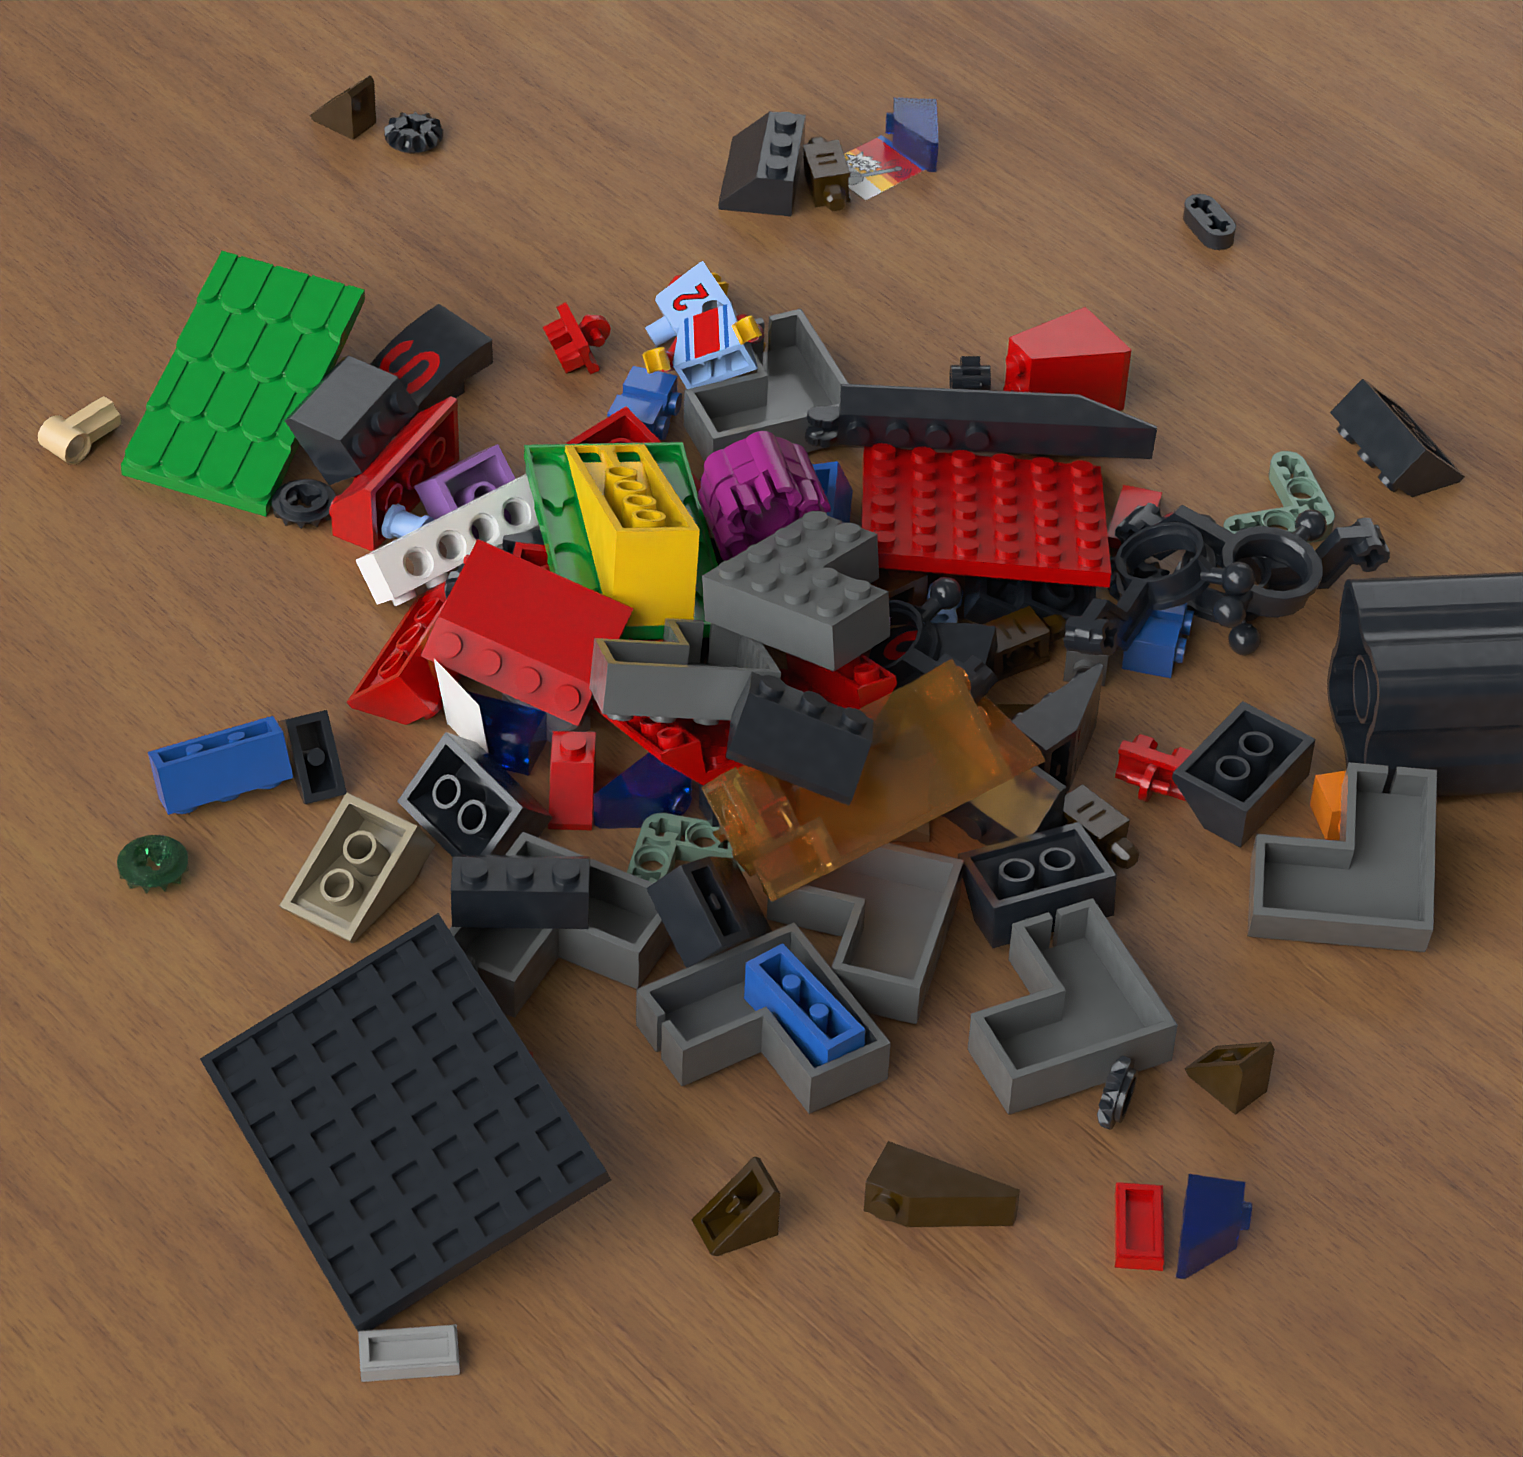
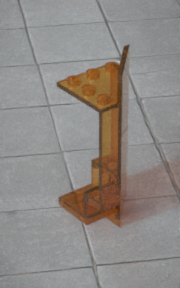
(924, 759)

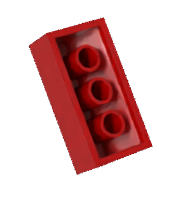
(414, 455)
(400, 680)

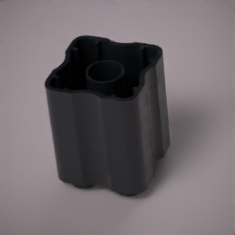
(1433, 678)

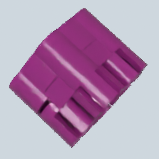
(757, 490)

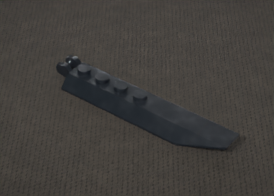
(979, 423)

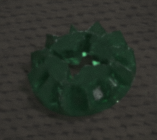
(162, 851)

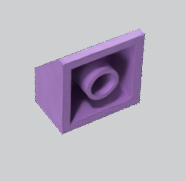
(465, 483)

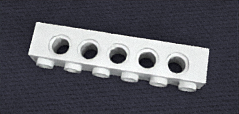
(386, 567)

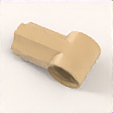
(73, 436)

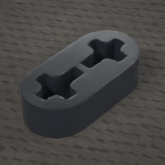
(1209, 222)

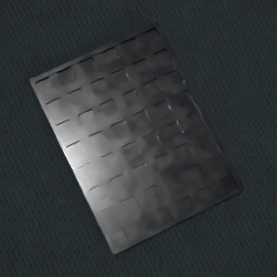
(403, 1123)

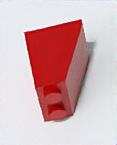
(1070, 357)

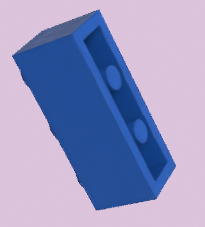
(220, 765)
(801, 1006)

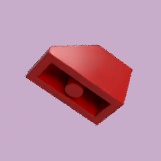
(572, 780)

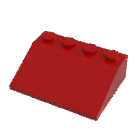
(524, 631)

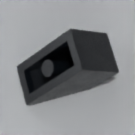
(313, 756)

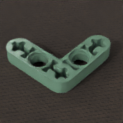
(1303, 481)
(670, 847)

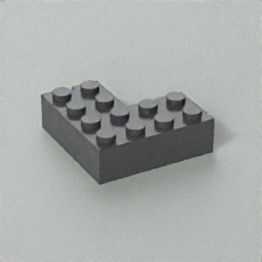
(773, 398)
(804, 591)
(667, 676)
(1367, 886)
(891, 919)
(621, 941)
(1080, 1015)
(707, 1024)

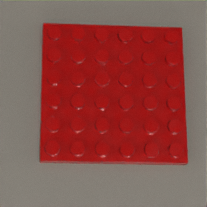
(986, 515)

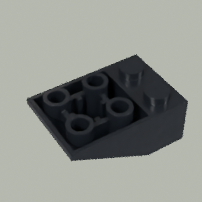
(1064, 724)
(707, 908)

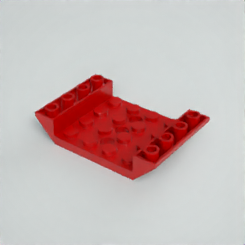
(701, 749)

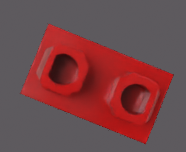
(573, 340)
(1148, 768)

